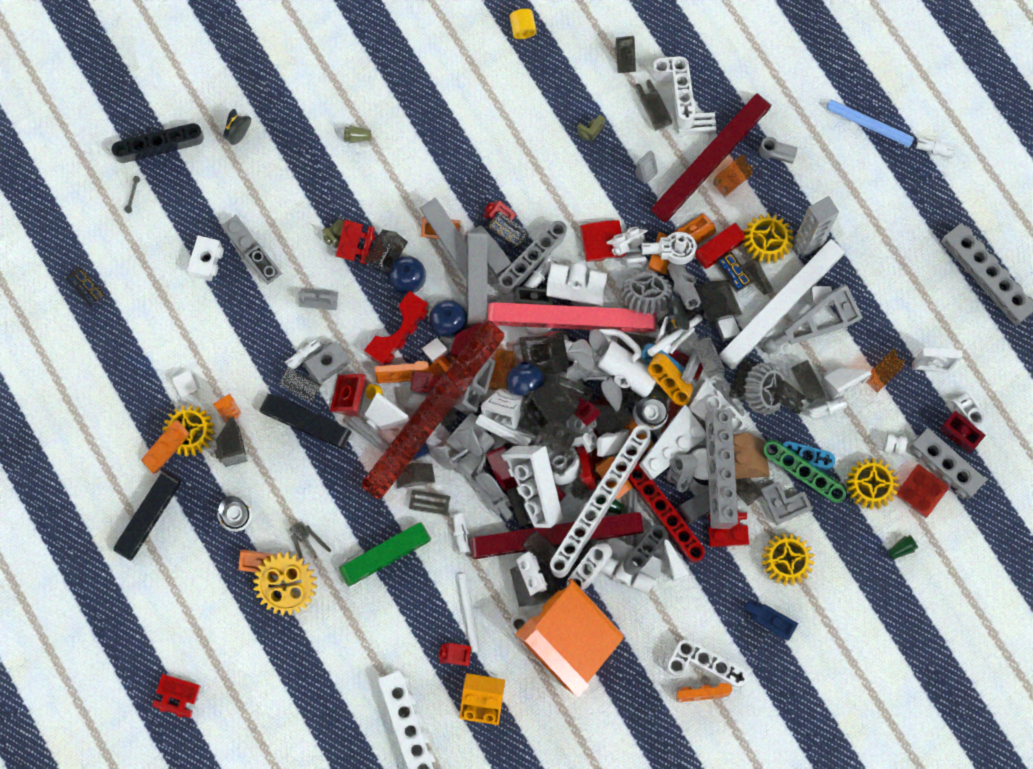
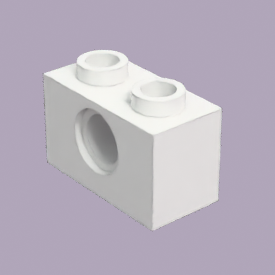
(205, 247)

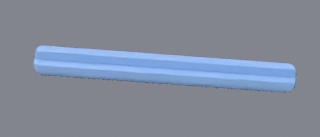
(870, 123)

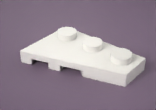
(708, 399)

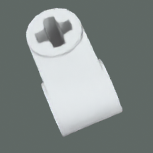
(967, 406)

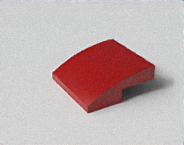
(595, 240)

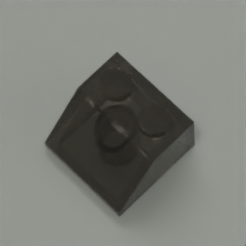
(717, 302)
(545, 351)
(230, 444)
(521, 590)

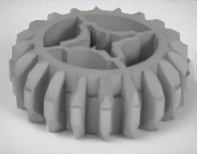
(646, 292)
(762, 387)

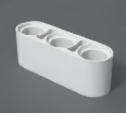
(596, 563)

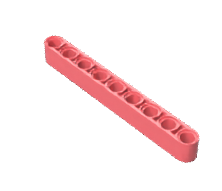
(571, 317)

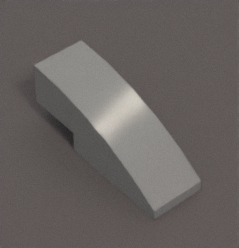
(496, 258)
(471, 397)

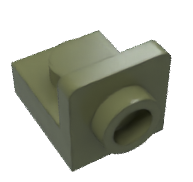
(594, 126)
(332, 234)

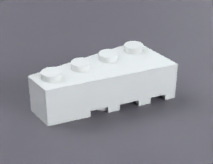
(535, 483)

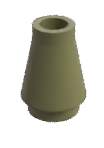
(355, 134)

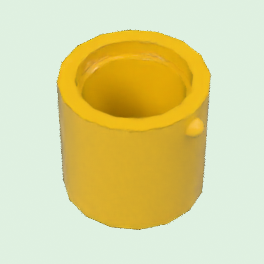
(523, 24)

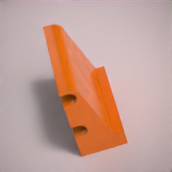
(571, 637)

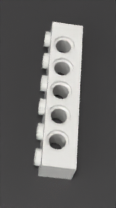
(388, 685)

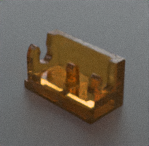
(733, 175)
(504, 363)
(885, 371)

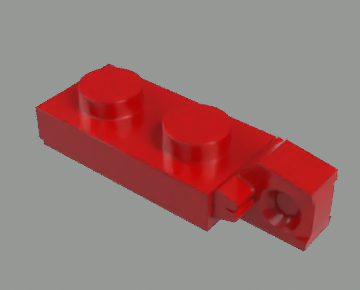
(588, 473)

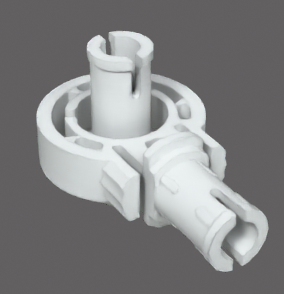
(673, 248)

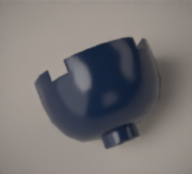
(407, 275)
(448, 318)
(524, 378)

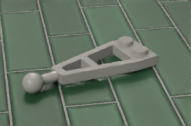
(845, 307)

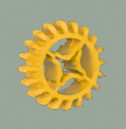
(774, 241)
(195, 428)
(870, 498)
(788, 567)

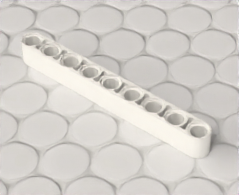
(781, 304)
(598, 510)

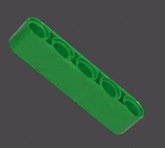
(809, 478)
(384, 554)

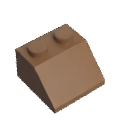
(749, 457)

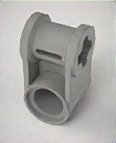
(682, 471)

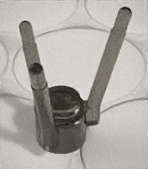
(300, 532)

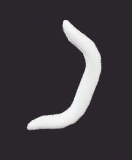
(629, 341)

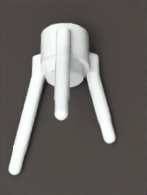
(669, 348)

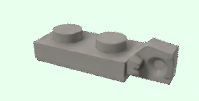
(497, 504)

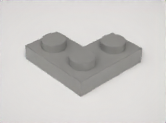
(783, 508)

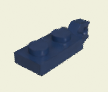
(771, 620)

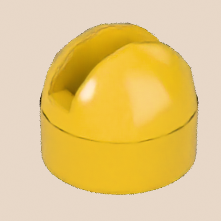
(372, 390)

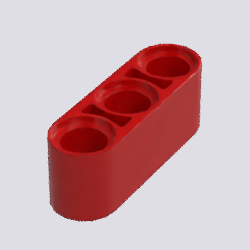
(720, 245)

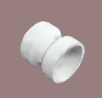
(895, 444)

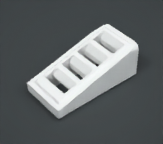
(675, 565)

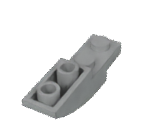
(251, 250)

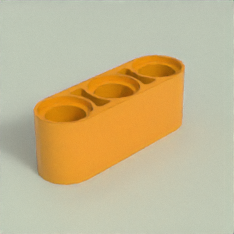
(671, 387)

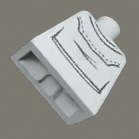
(504, 408)

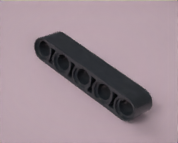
(166, 146)
(305, 421)
(147, 515)

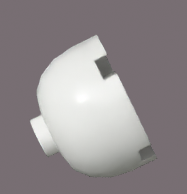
(563, 468)

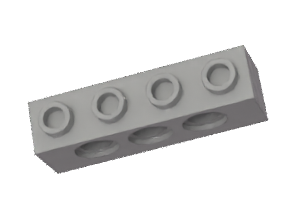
(958, 465)

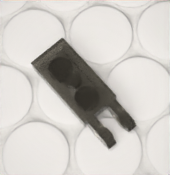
(654, 106)

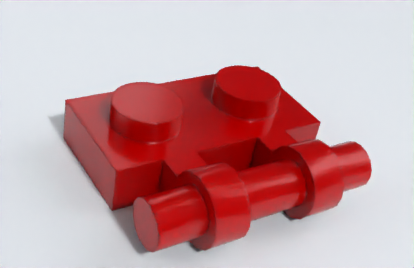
(349, 241)
(734, 536)
(177, 689)

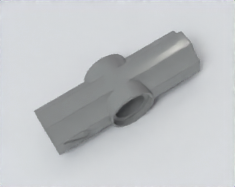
(684, 285)

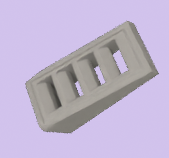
(646, 167)

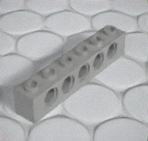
(815, 227)
(989, 284)
(721, 469)

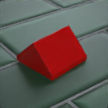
(348, 394)

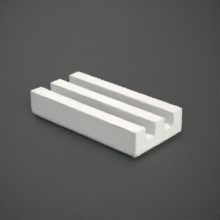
(701, 122)

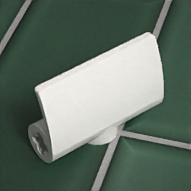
(576, 283)
(618, 362)
(614, 568)

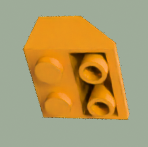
(482, 699)

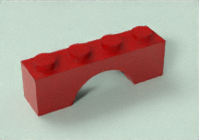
(383, 348)

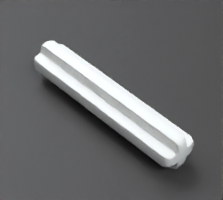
(502, 431)

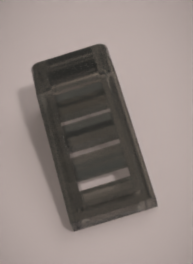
(755, 273)

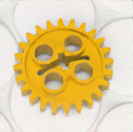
(281, 565)

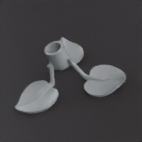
(582, 354)
(477, 446)

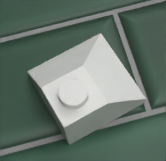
(844, 381)
(385, 414)

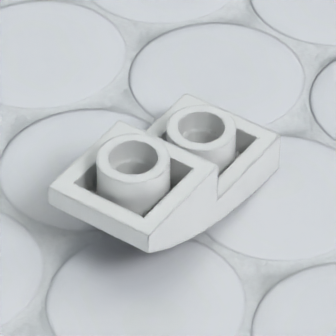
(611, 443)

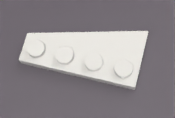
(676, 440)

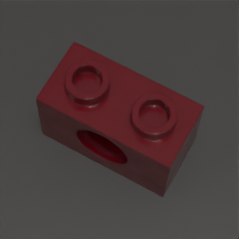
(962, 432)

